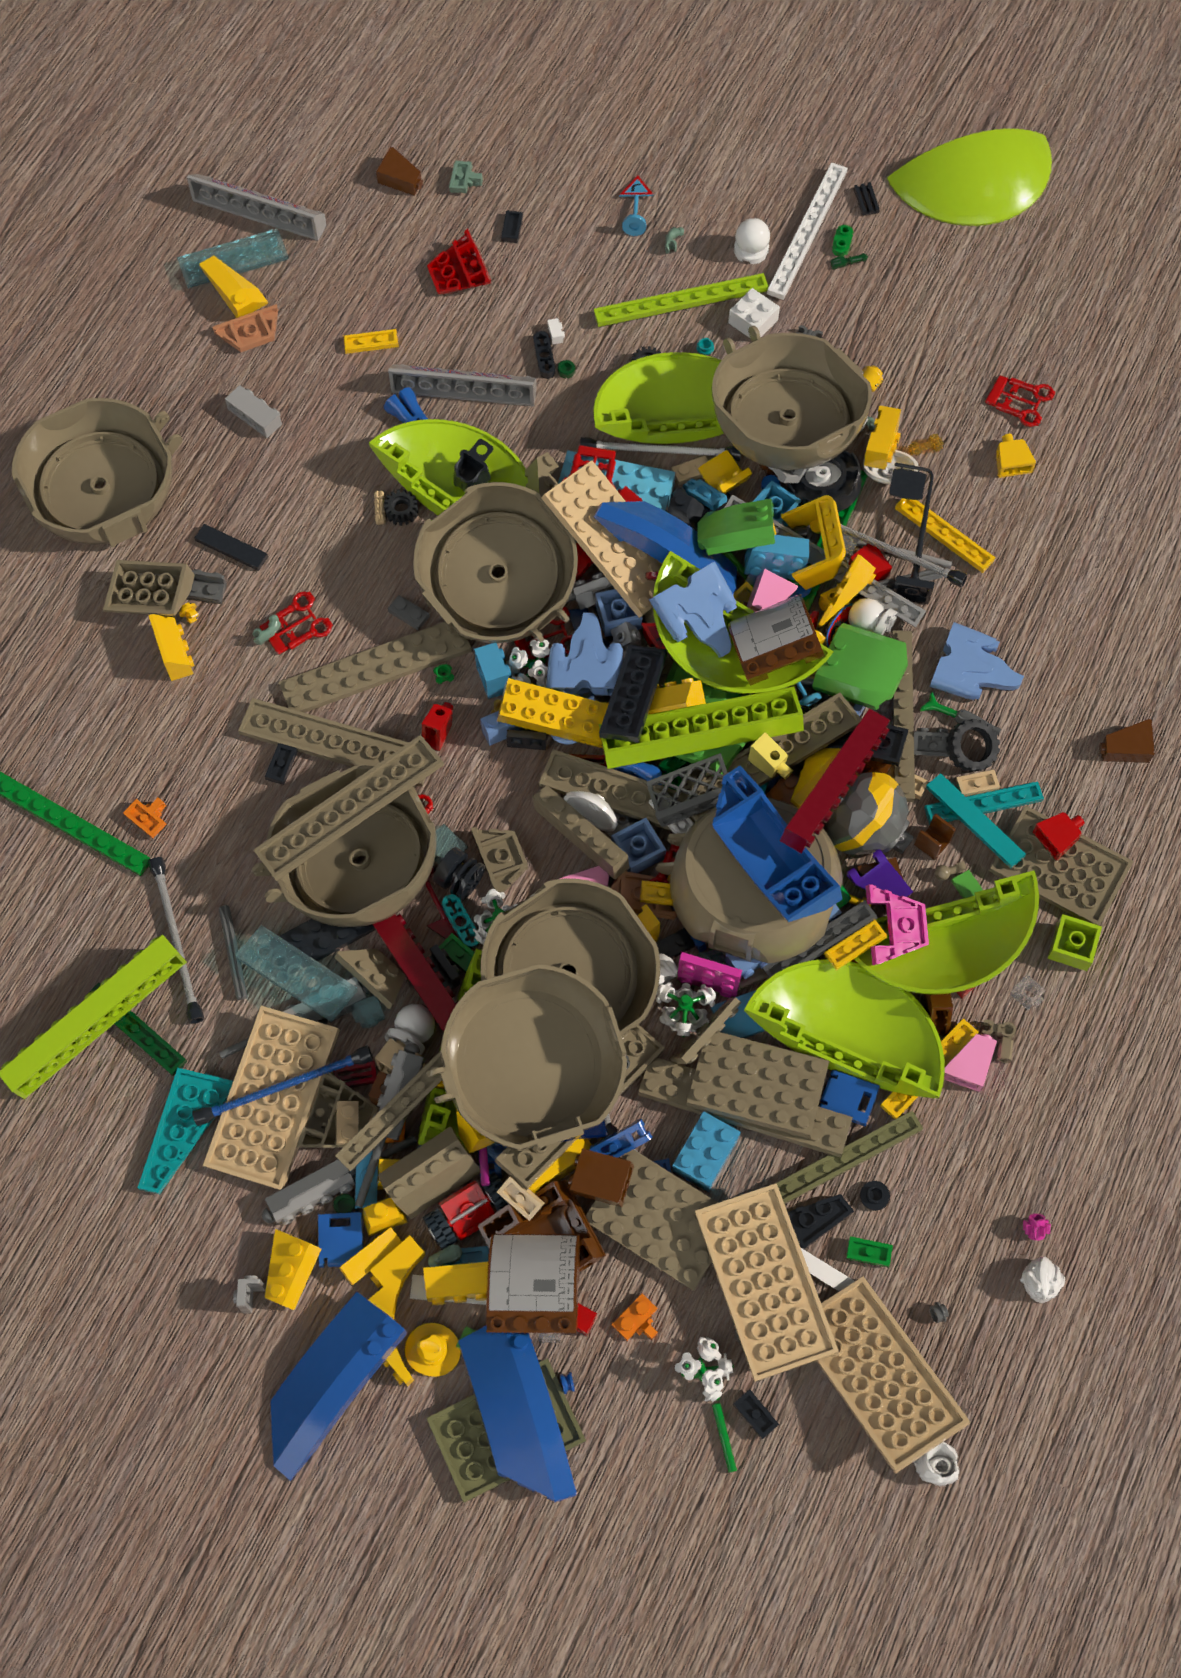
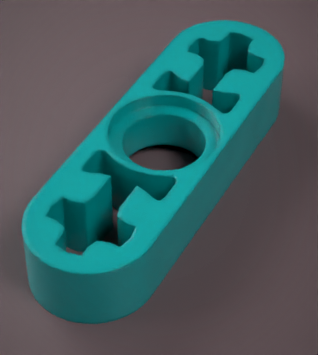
(449, 911)

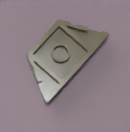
(501, 856)
(374, 972)

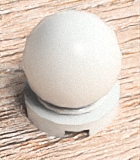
(752, 241)
(871, 616)
(412, 1025)

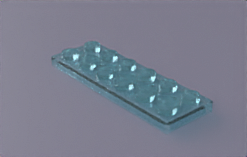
(239, 255)
(296, 973)

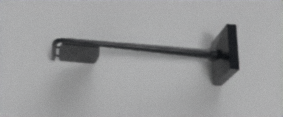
(910, 485)

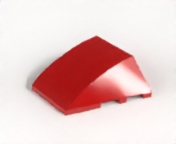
(459, 267)

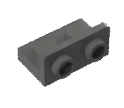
(208, 587)
(931, 743)

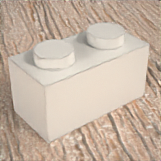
(555, 331)

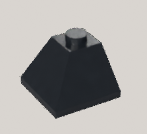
(687, 509)

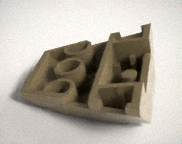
(321, 1126)

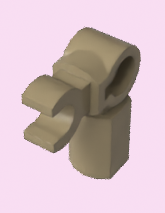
(1006, 1032)

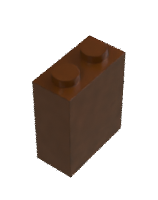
(601, 1177)

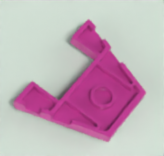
(905, 924)

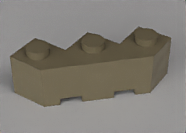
(540, 474)

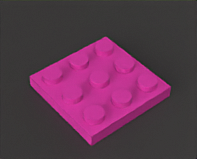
(712, 974)

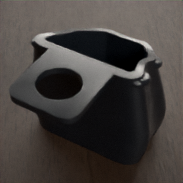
(471, 467)

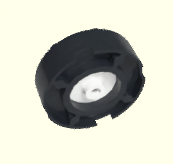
(835, 478)

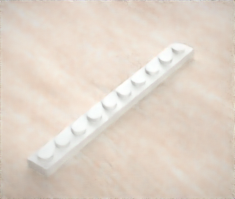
(807, 231)

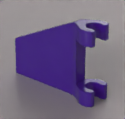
(881, 876)

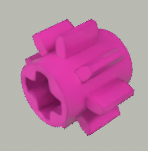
(1036, 1226)

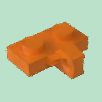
(147, 816)
(637, 1319)

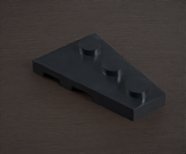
(818, 1218)

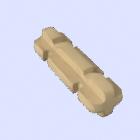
(379, 507)

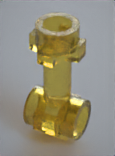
(935, 442)

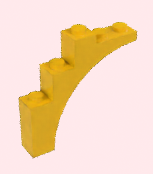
(391, 1275)

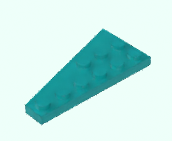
(177, 1129)

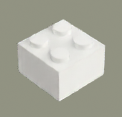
(754, 310)

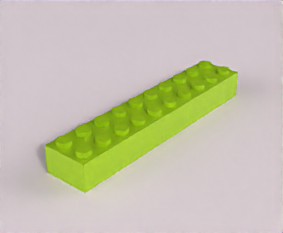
(709, 727)
(91, 1017)

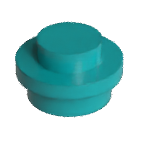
(705, 346)

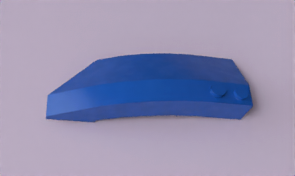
(658, 534)
(752, 833)
(329, 1380)
(517, 1412)

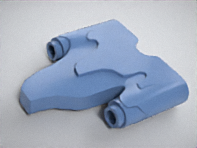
(699, 607)
(588, 662)
(970, 666)

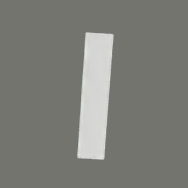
(826, 1272)

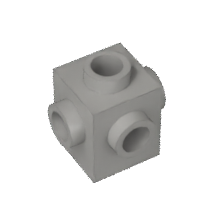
(626, 635)

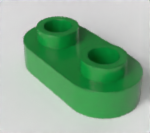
(842, 240)

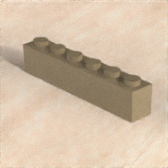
(581, 832)

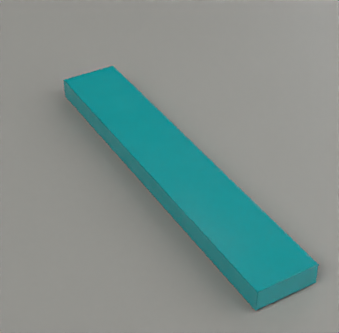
(992, 801)
(975, 821)

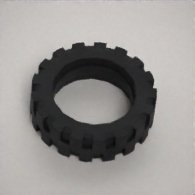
(989, 737)

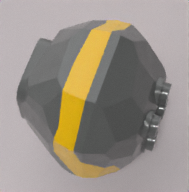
(869, 816)

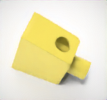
(769, 757)

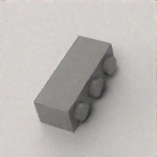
(253, 411)

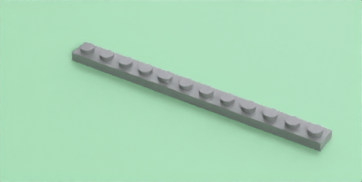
(889, 599)

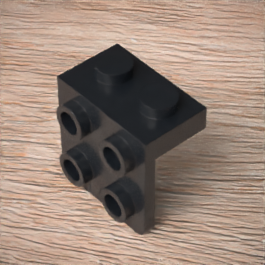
(526, 739)
(449, 972)

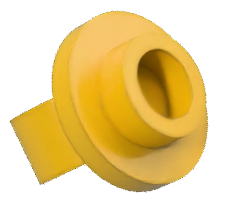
(188, 611)

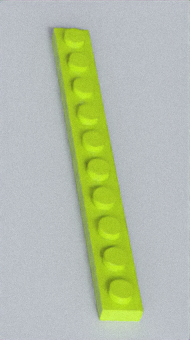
(679, 300)

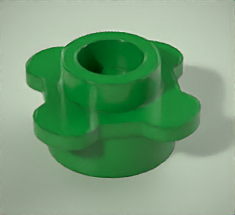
(443, 669)

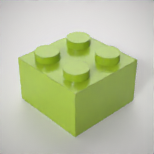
(1074, 942)

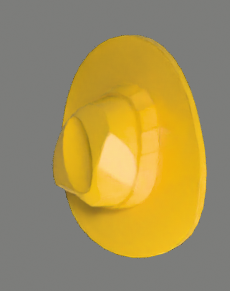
(432, 1350)

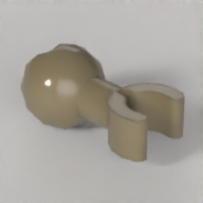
(943, 872)

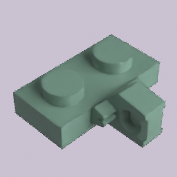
(463, 177)

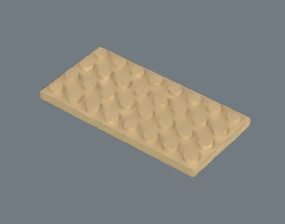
(624, 565)
(263, 1135)
(766, 1282)
(886, 1378)

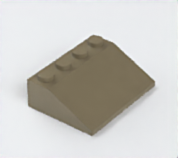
(148, 587)
(429, 1173)

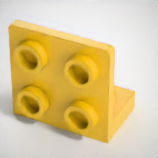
(723, 473)

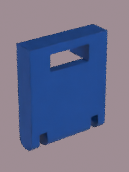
(845, 1095)
(341, 1242)

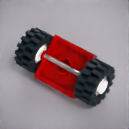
(464, 1211)

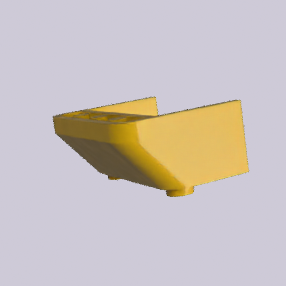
(823, 519)

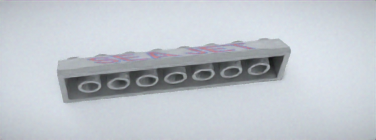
(256, 206)
(464, 385)

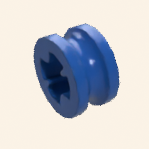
(567, 1382)

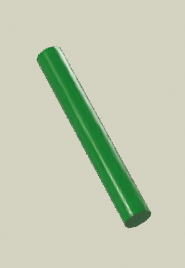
(724, 1438)

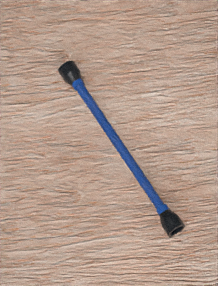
(358, 1057)

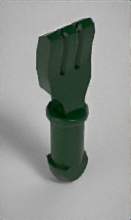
(839, 262)

